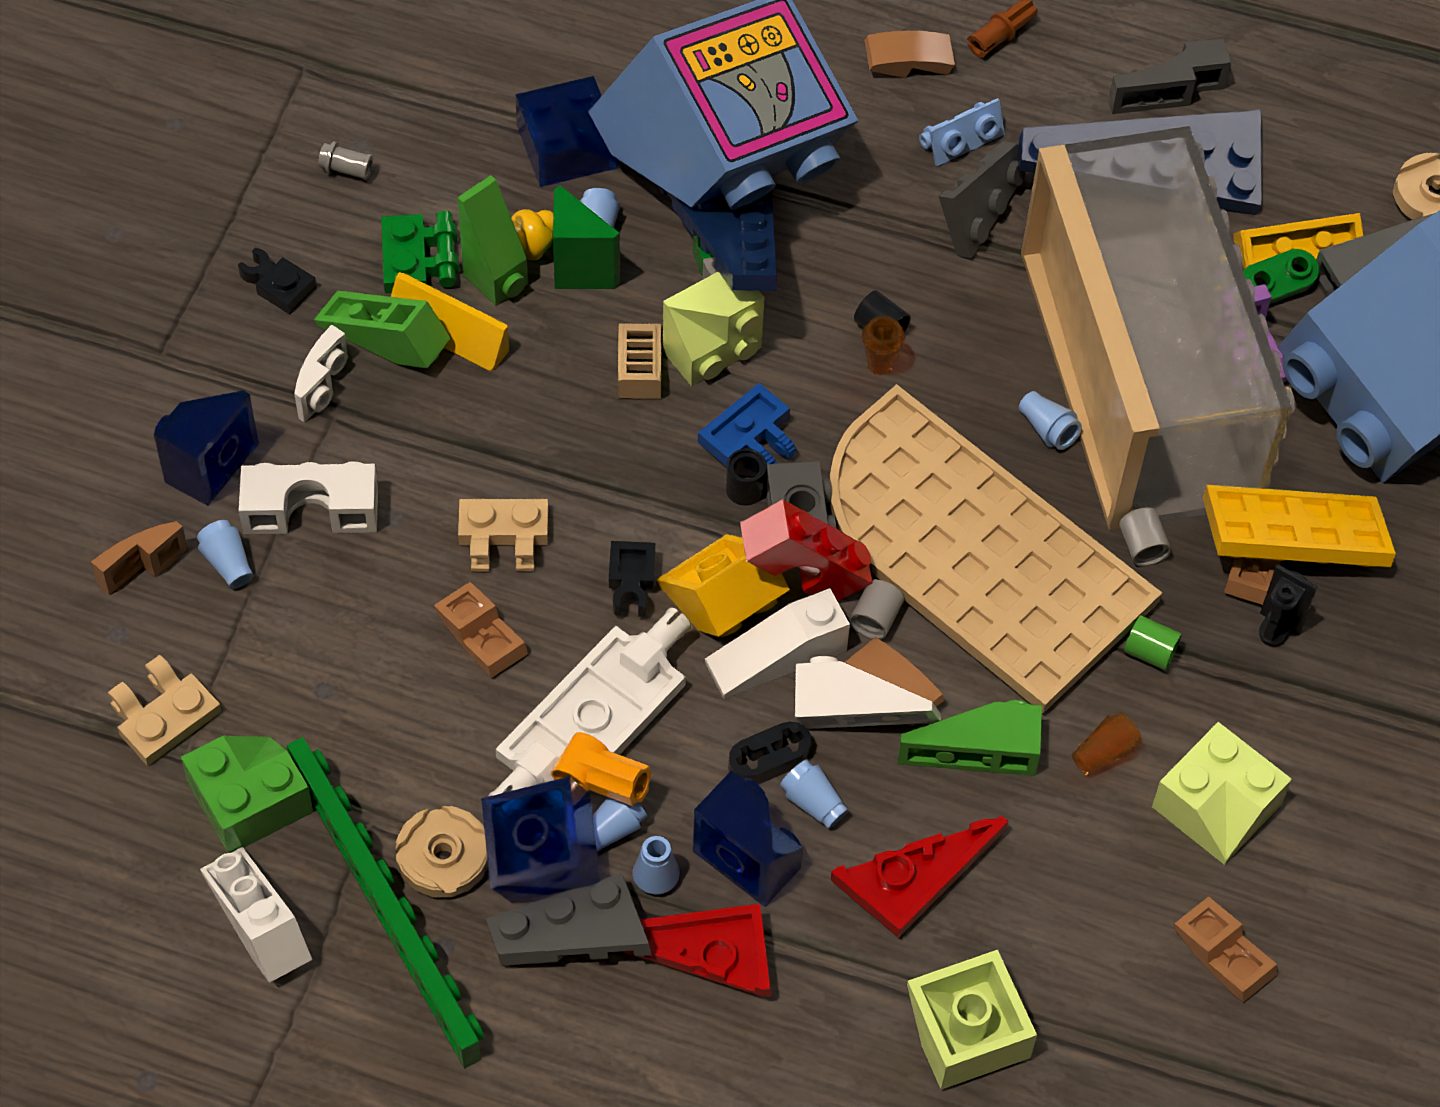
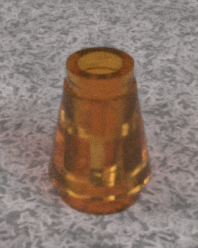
(882, 343)
(1107, 743)

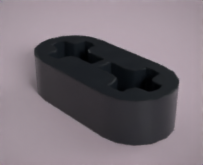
(768, 751)

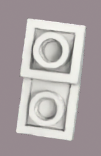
(314, 381)

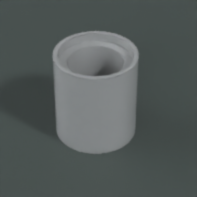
(1145, 537)
(876, 609)

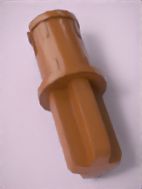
(1001, 28)

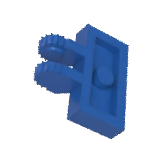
(746, 425)

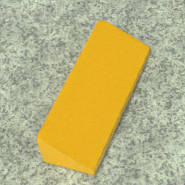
(1309, 235)
(472, 332)

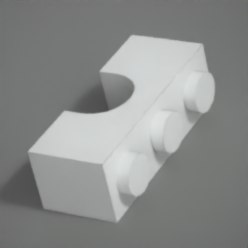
(274, 491)

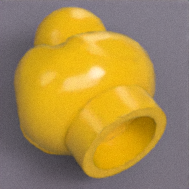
(534, 231)

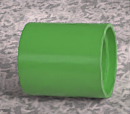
(1152, 642)

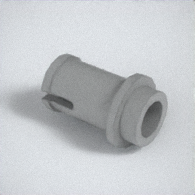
(345, 161)

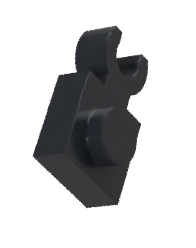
(281, 283)
(631, 573)

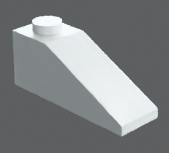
(780, 642)
(843, 696)

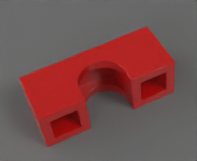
(792, 538)

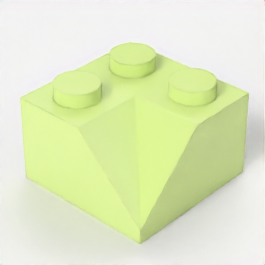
(711, 327)
(1221, 793)
(970, 1019)

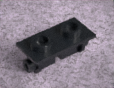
(1285, 605)

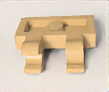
(502, 523)
(167, 719)

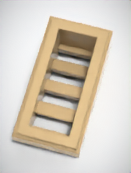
(639, 384)

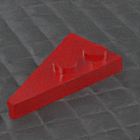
(908, 881)
(714, 945)

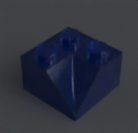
(561, 133)
(206, 443)
(540, 840)
(741, 843)

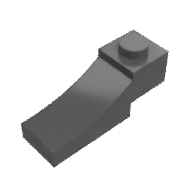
(1198, 68)

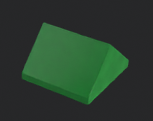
(583, 246)

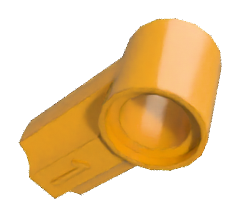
(602, 771)

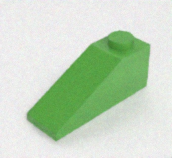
(490, 243)
(388, 326)
(985, 739)

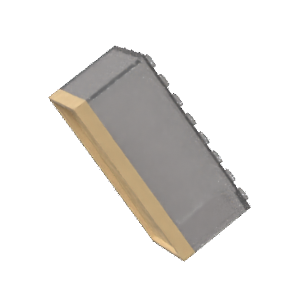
(1152, 323)

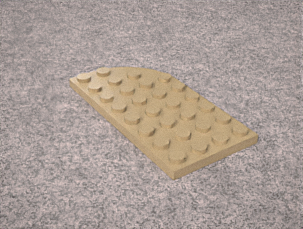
(981, 550)

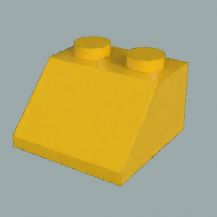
(721, 588)

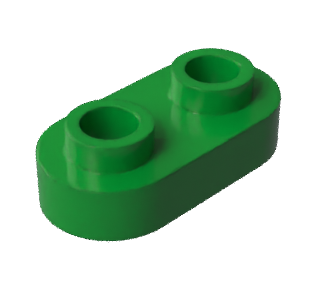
(1281, 278)

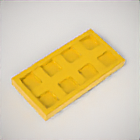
(1298, 526)

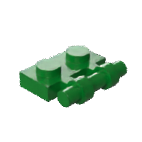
(405, 244)

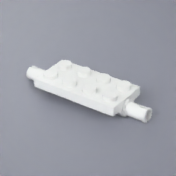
(606, 695)

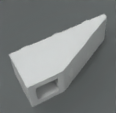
(257, 914)

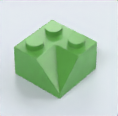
(246, 788)

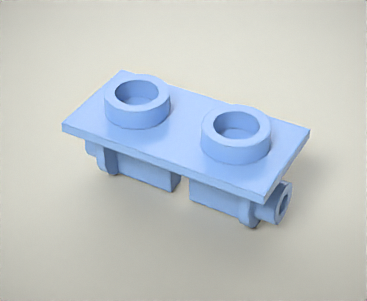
(964, 132)

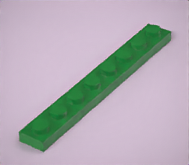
(394, 915)

